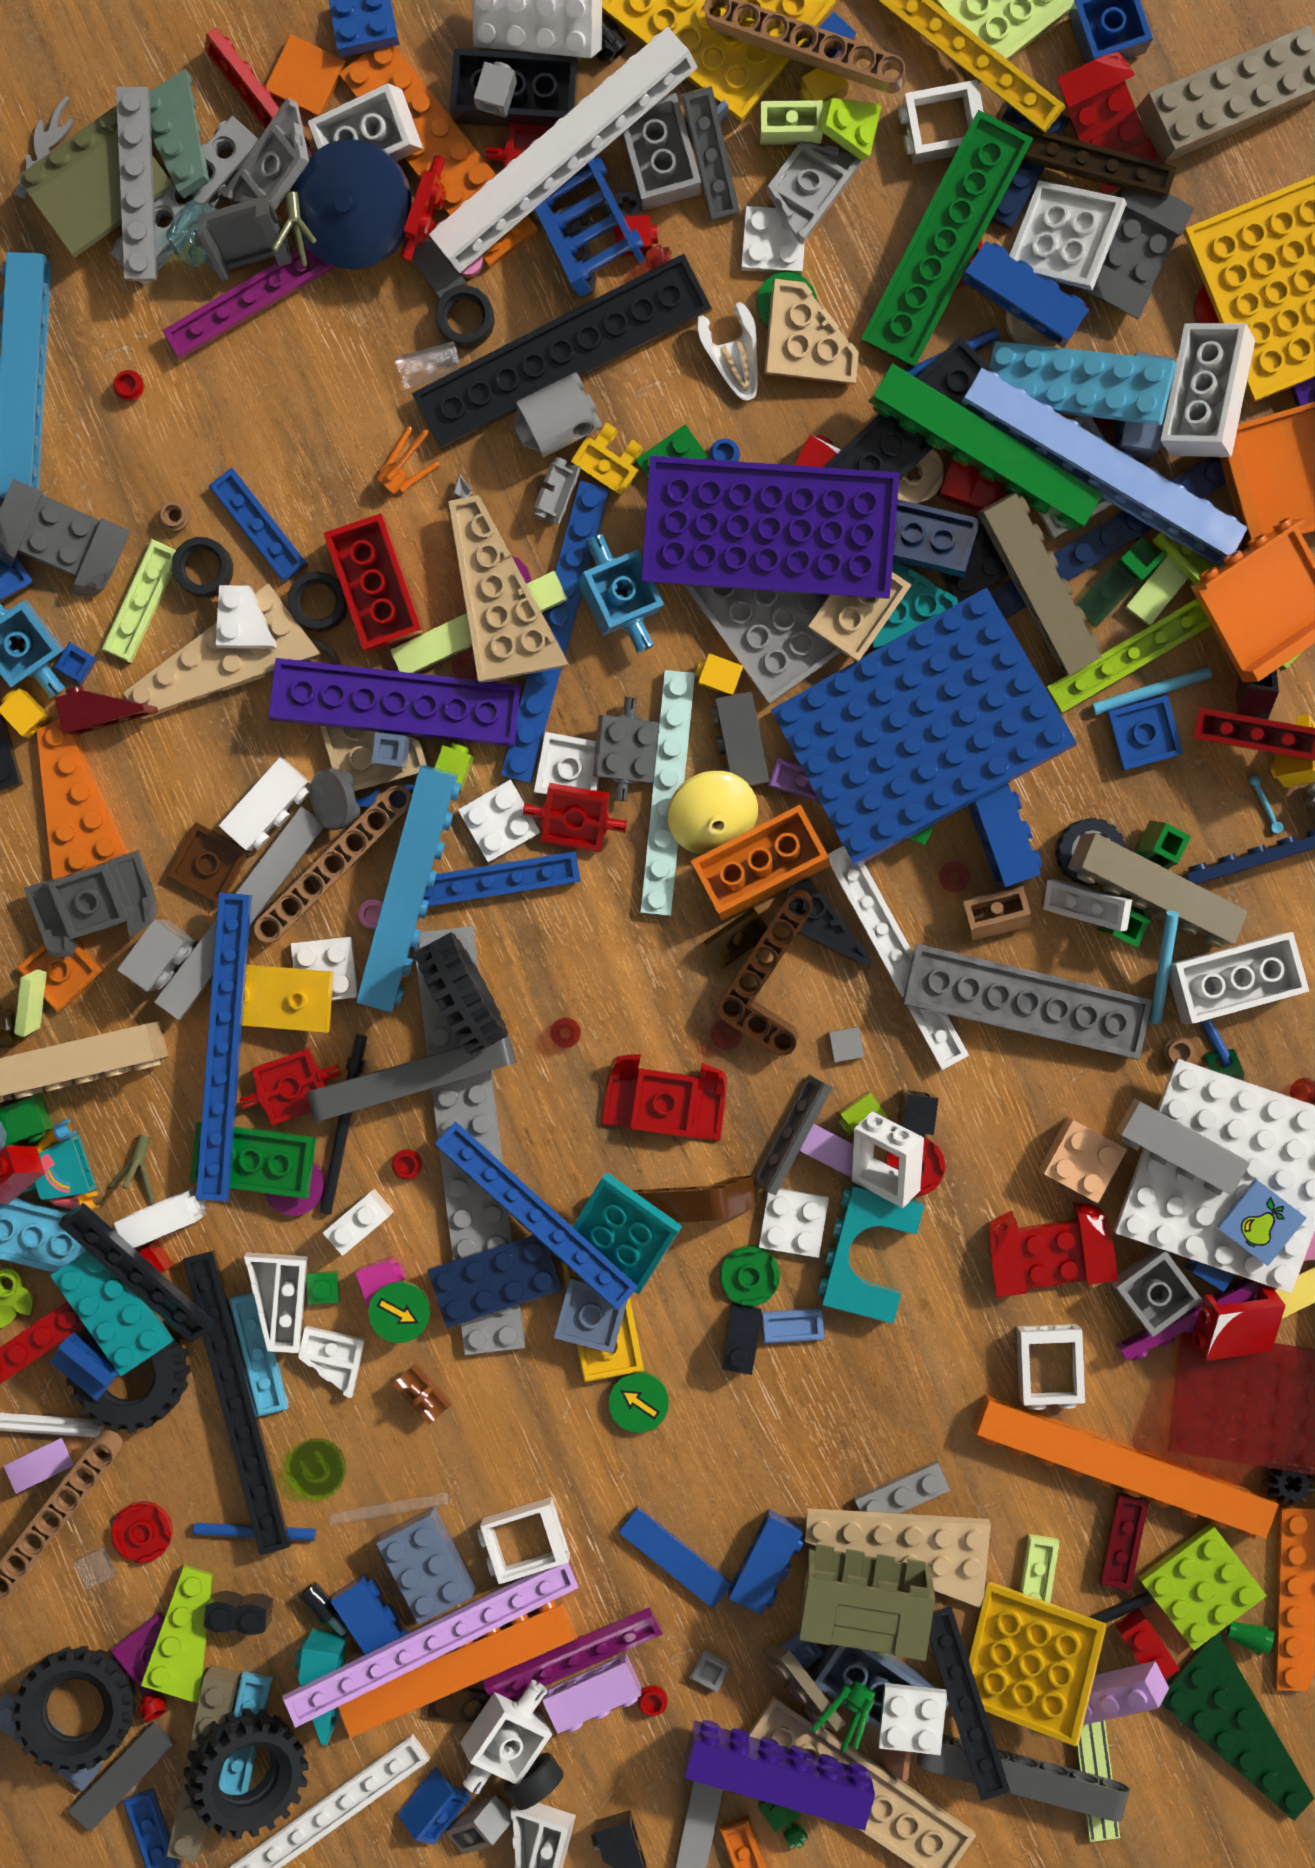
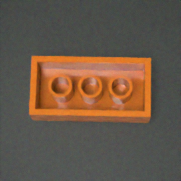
(761, 862)

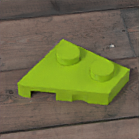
(850, 124)

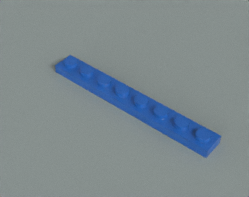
(536, 1216)

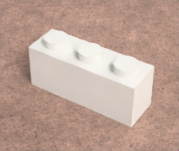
(266, 805)

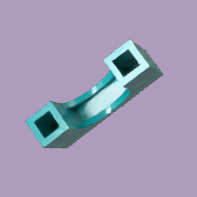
(844, 1288)

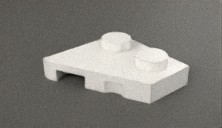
(241, 620)
(333, 1356)

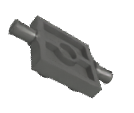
(626, 749)

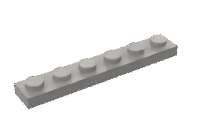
(136, 183)

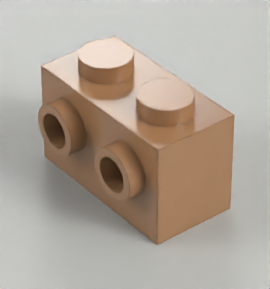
(997, 913)

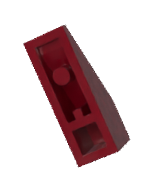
(89, 711)

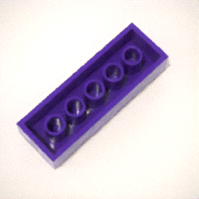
(779, 1774)

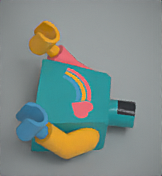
(65, 1168)

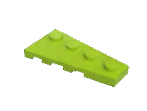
(180, 1647)

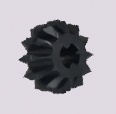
(1288, 1493)

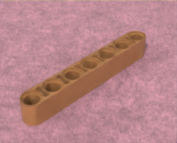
(814, 54)
(321, 871)
(59, 1504)

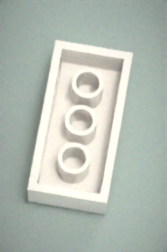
(539, 26)
(1208, 389)
(1237, 978)

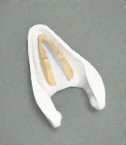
(735, 358)

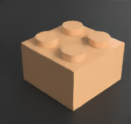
(1082, 1159)

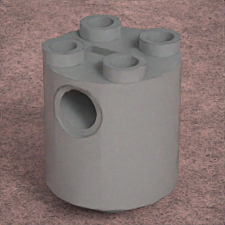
(556, 416)

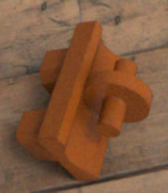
(422, 1393)

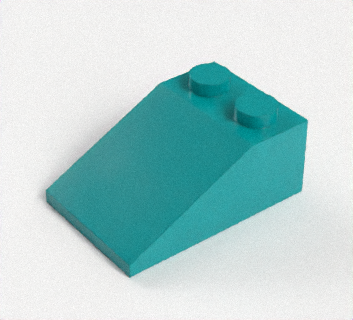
(318, 1656)

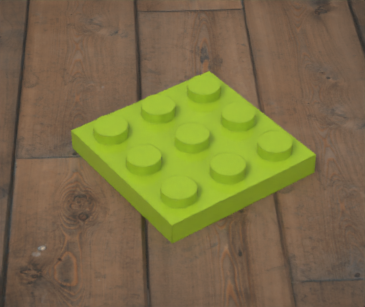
(1202, 1586)

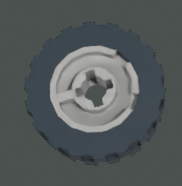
(1071, 835)

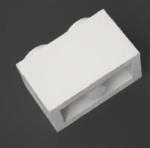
(358, 1222)

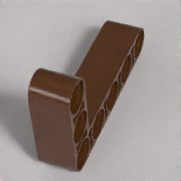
(761, 972)
(704, 1203)

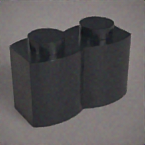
(232, 1611)

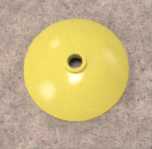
(709, 799)

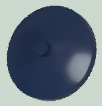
(353, 204)

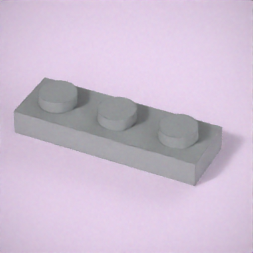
(905, 1491)

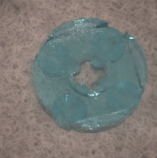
(182, 235)

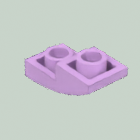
(829, 1149)
(38, 1465)

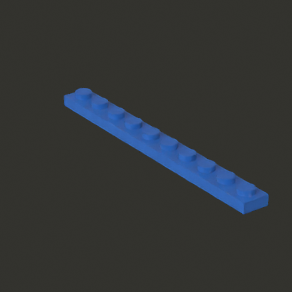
(542, 686)
(223, 1046)

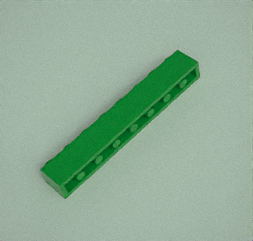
(984, 447)

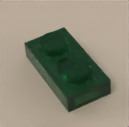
(1106, 593)

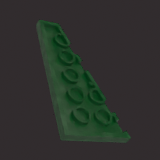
(1223, 1712)

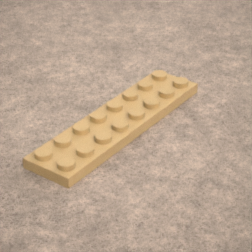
(899, 1815)

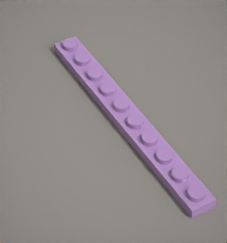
(428, 1643)

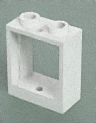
(907, 115)
(889, 1183)
(161, 1218)
(1050, 1334)
(496, 1564)

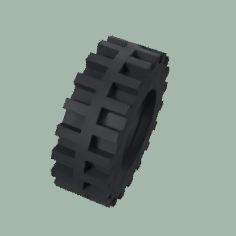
(461, 993)
(145, 1411)
(67, 1751)
(268, 1798)

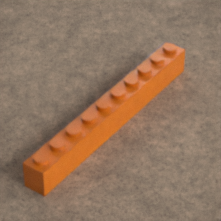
(1125, 1466)

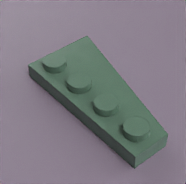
(178, 132)

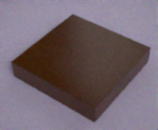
(208, 862)

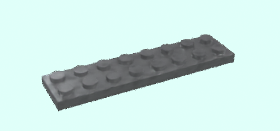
(1027, 1001)

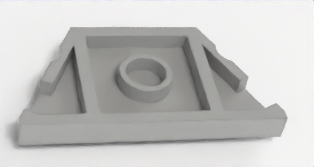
(274, 160)
(810, 185)

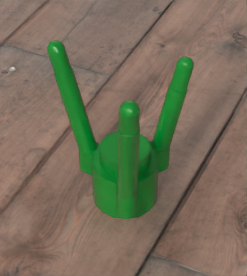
(859, 1701)

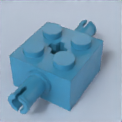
(610, 609)
(39, 648)

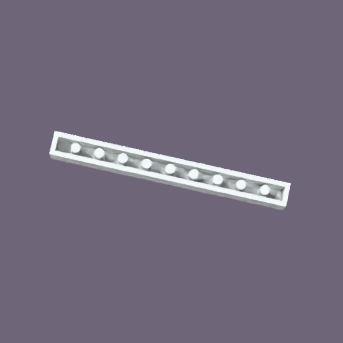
(564, 149)

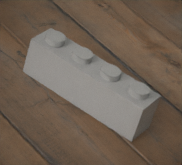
(1183, 1147)

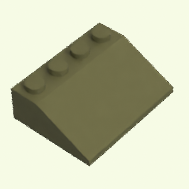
(81, 184)

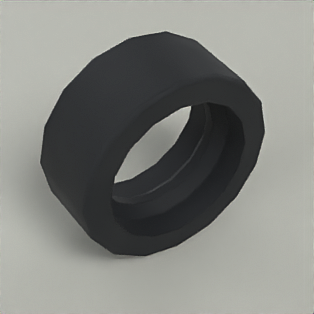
(461, 293)
(181, 556)
(295, 606)
(536, 1784)

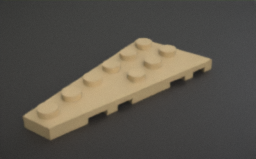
(502, 615)
(205, 668)
(950, 1545)

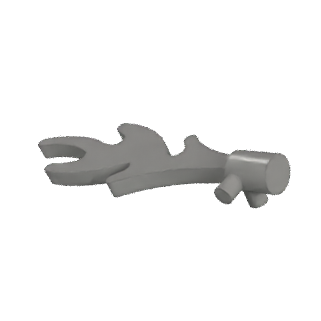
(46, 140)

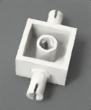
(506, 1738)

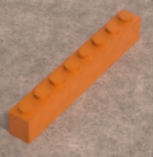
(461, 1668)

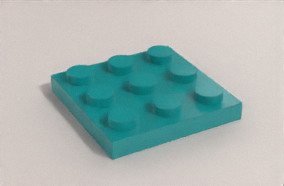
(626, 1229)

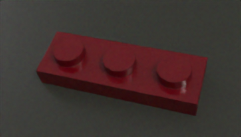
(1123, 1541)

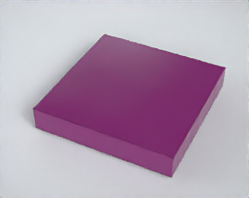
(137, 1648)

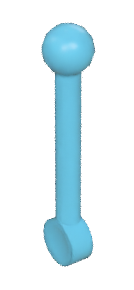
(1275, 827)

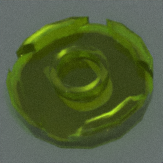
(316, 1468)

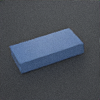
(792, 1325)

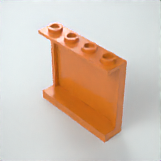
(1273, 471)
(1263, 600)

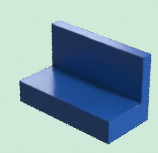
(84, 1366)
(433, 1807)

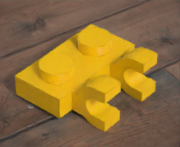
(604, 465)

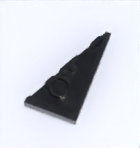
(826, 926)

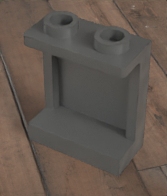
(241, 236)

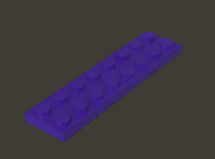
(394, 702)

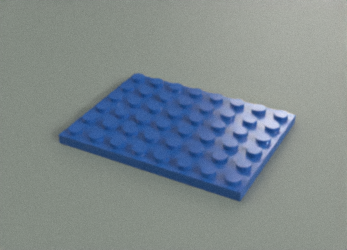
(923, 727)

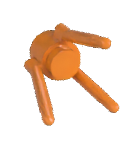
(393, 475)

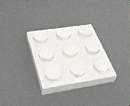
(1067, 233)

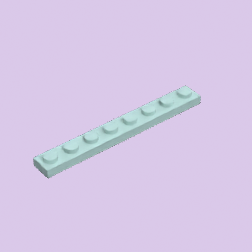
(668, 777)

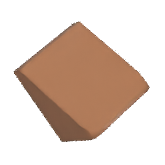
(897, 1763)

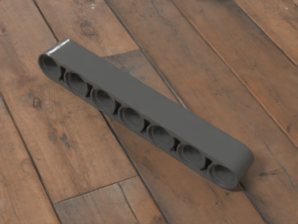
(407, 1079)
(1038, 1780)

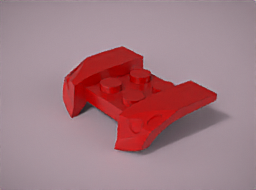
(1104, 110)
(665, 1100)
(1052, 1252)

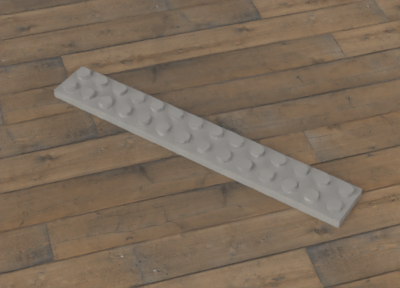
(473, 1215)

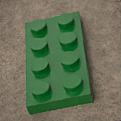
(266, 1161)

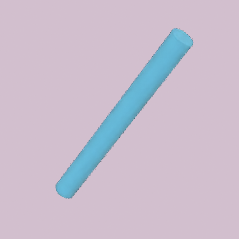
(1151, 690)
(1164, 967)

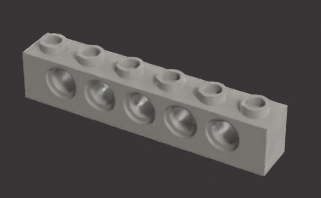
(228, 135)

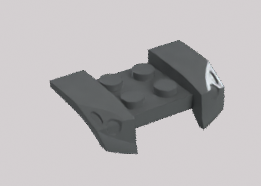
(1139, 249)
(59, 538)
(92, 901)

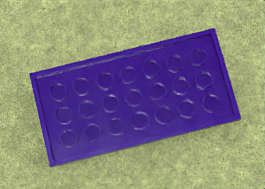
(770, 527)

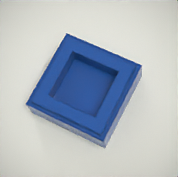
(75, 663)

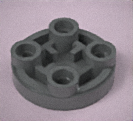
(334, 798)

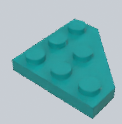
(917, 606)

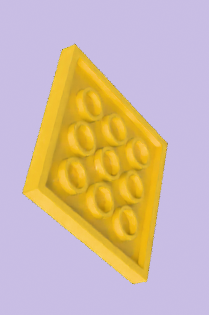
(1035, 1662)

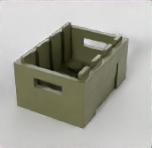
(867, 1602)

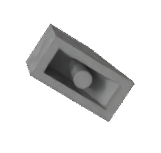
(480, 1825)

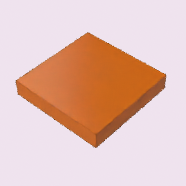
(306, 75)
(65, 975)

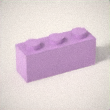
(1126, 1692)
(592, 1694)

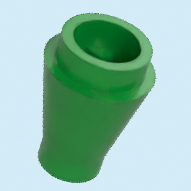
(1251, 1636)

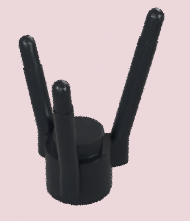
(612, 41)

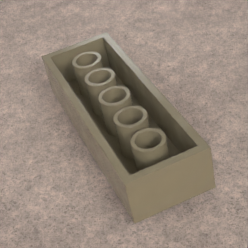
(1231, 95)

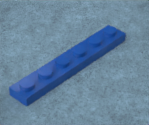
(504, 878)

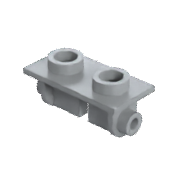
(552, 503)

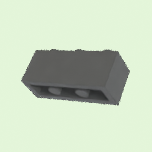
(740, 738)

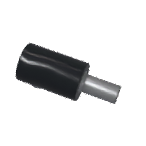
(320, 1606)

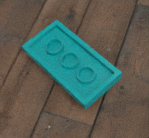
(111, 1312)

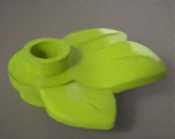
(13, 1299)

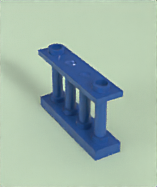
(567, 247)

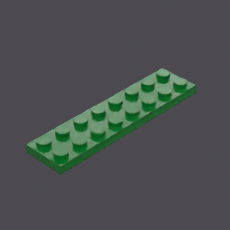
(946, 238)

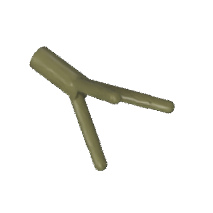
(294, 220)
(130, 1169)

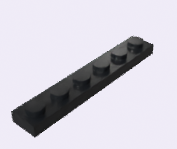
(136, 1272)
(967, 1705)

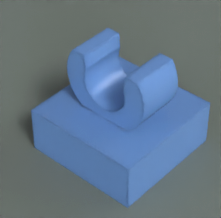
(803, 1651)

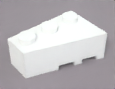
(279, 1294)
(541, 1836)

